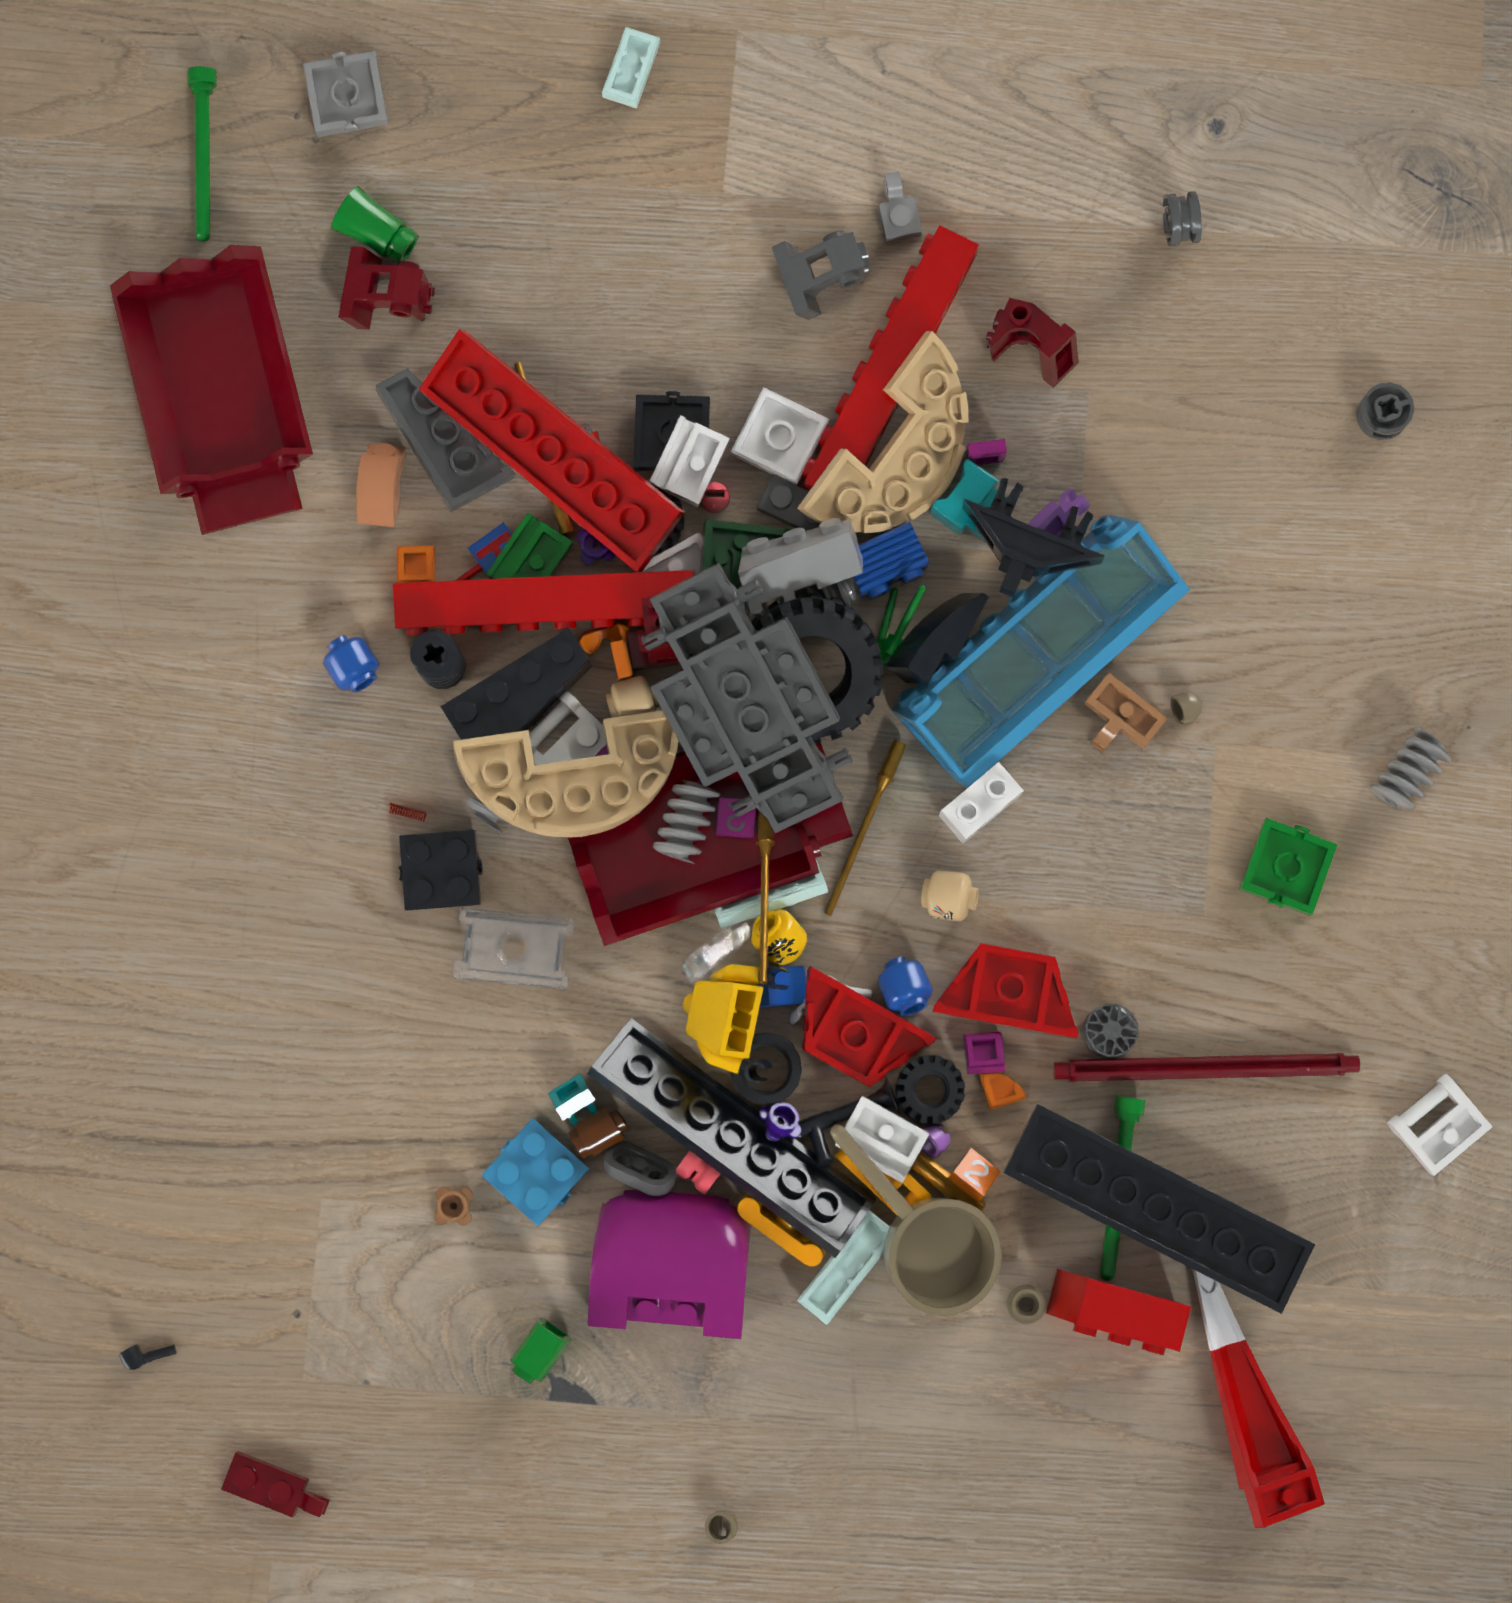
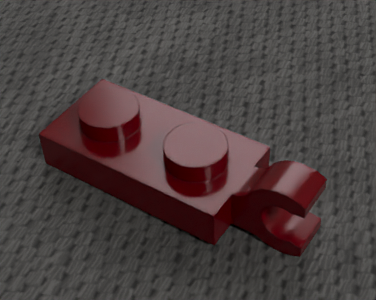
(271, 1487)

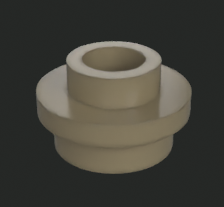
(1037, 1310)

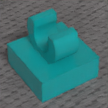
(572, 1097)

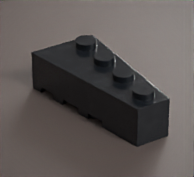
(520, 691)

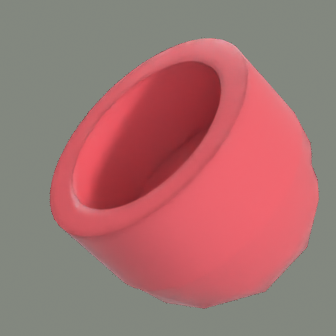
(716, 504)

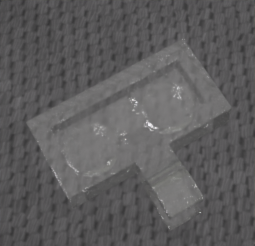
(705, 959)

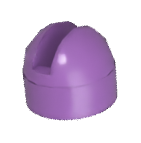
(936, 1142)

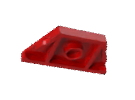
(1010, 991)
(855, 1031)

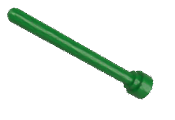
(202, 82)
(1128, 1113)

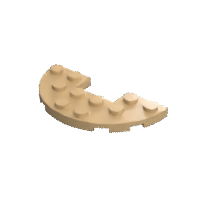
(916, 460)
(576, 794)

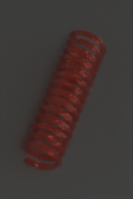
(410, 810)

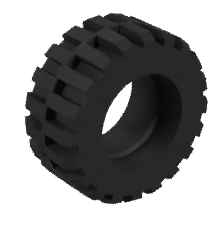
(857, 643)

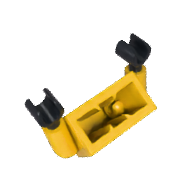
(725, 1017)

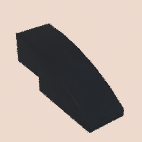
(936, 638)

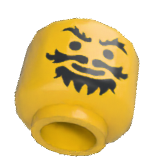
(785, 937)

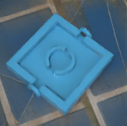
(535, 1172)

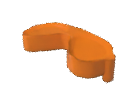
(592, 639)

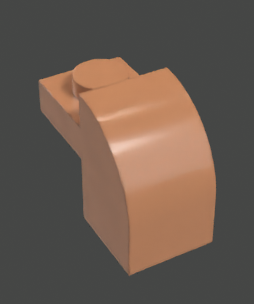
(379, 484)

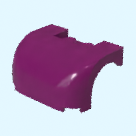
(669, 1263)

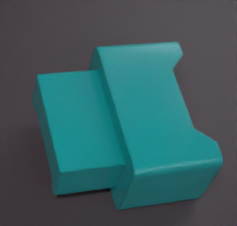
(974, 486)

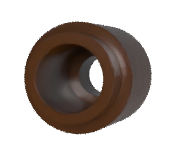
(598, 1132)

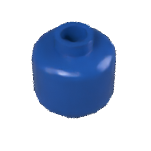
(351, 663)
(905, 986)

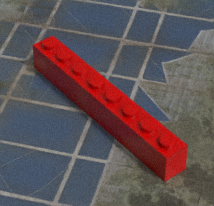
(921, 309)
(528, 601)

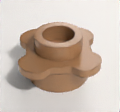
(445, 1213)

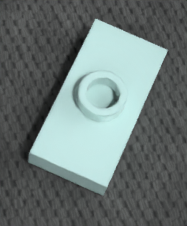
(631, 67)

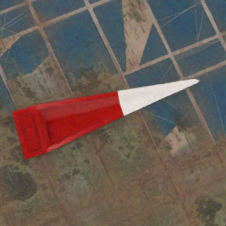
(1263, 1445)

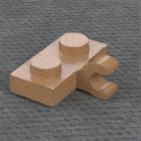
(1124, 713)

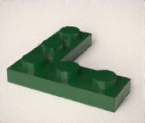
(724, 543)

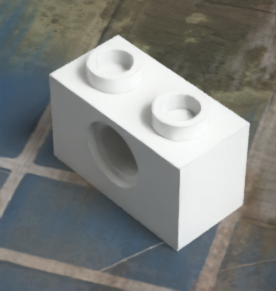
(980, 802)

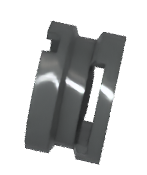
(1182, 218)
(1385, 411)
(1110, 1030)

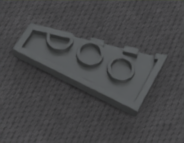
(448, 452)

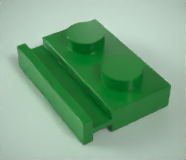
(531, 551)

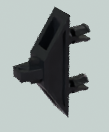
(1024, 548)

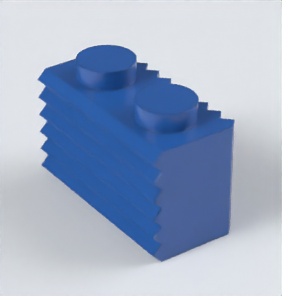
(889, 559)

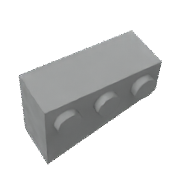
(800, 560)

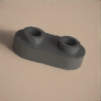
(639, 1169)

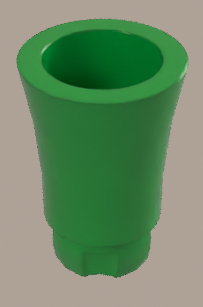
(374, 226)

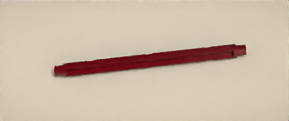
(1206, 1067)

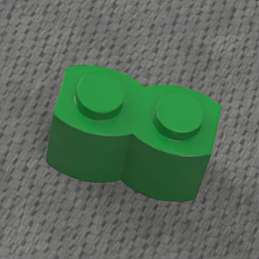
(539, 1351)

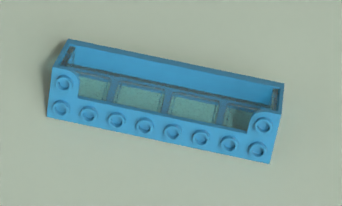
(1040, 650)

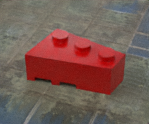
(1118, 1311)

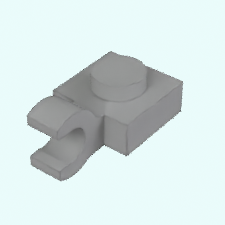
(899, 214)

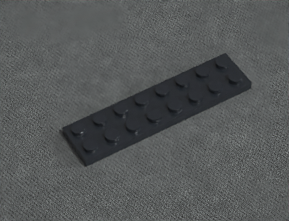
(731, 1137)
(1159, 1208)

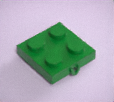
(1288, 866)

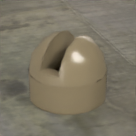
(1186, 707)
(713, 1527)

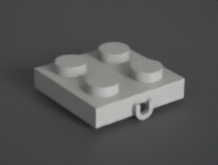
(345, 93)

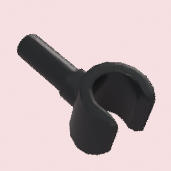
(133, 1358)

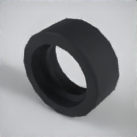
(793, 1077)

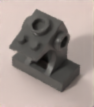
(847, 261)

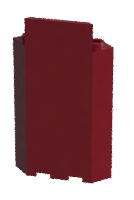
(215, 385)
(643, 890)

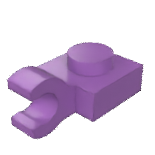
(1054, 515)

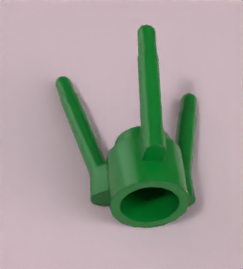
(890, 644)

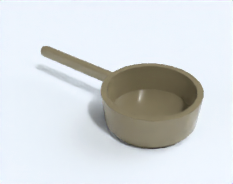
(936, 1250)

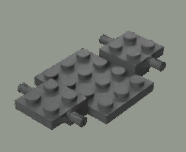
(745, 699)

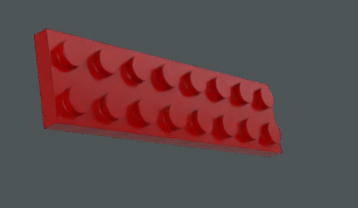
(551, 451)

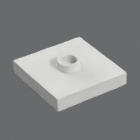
(779, 436)

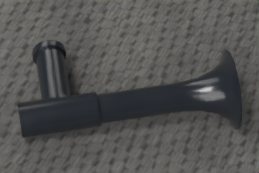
(814, 1125)

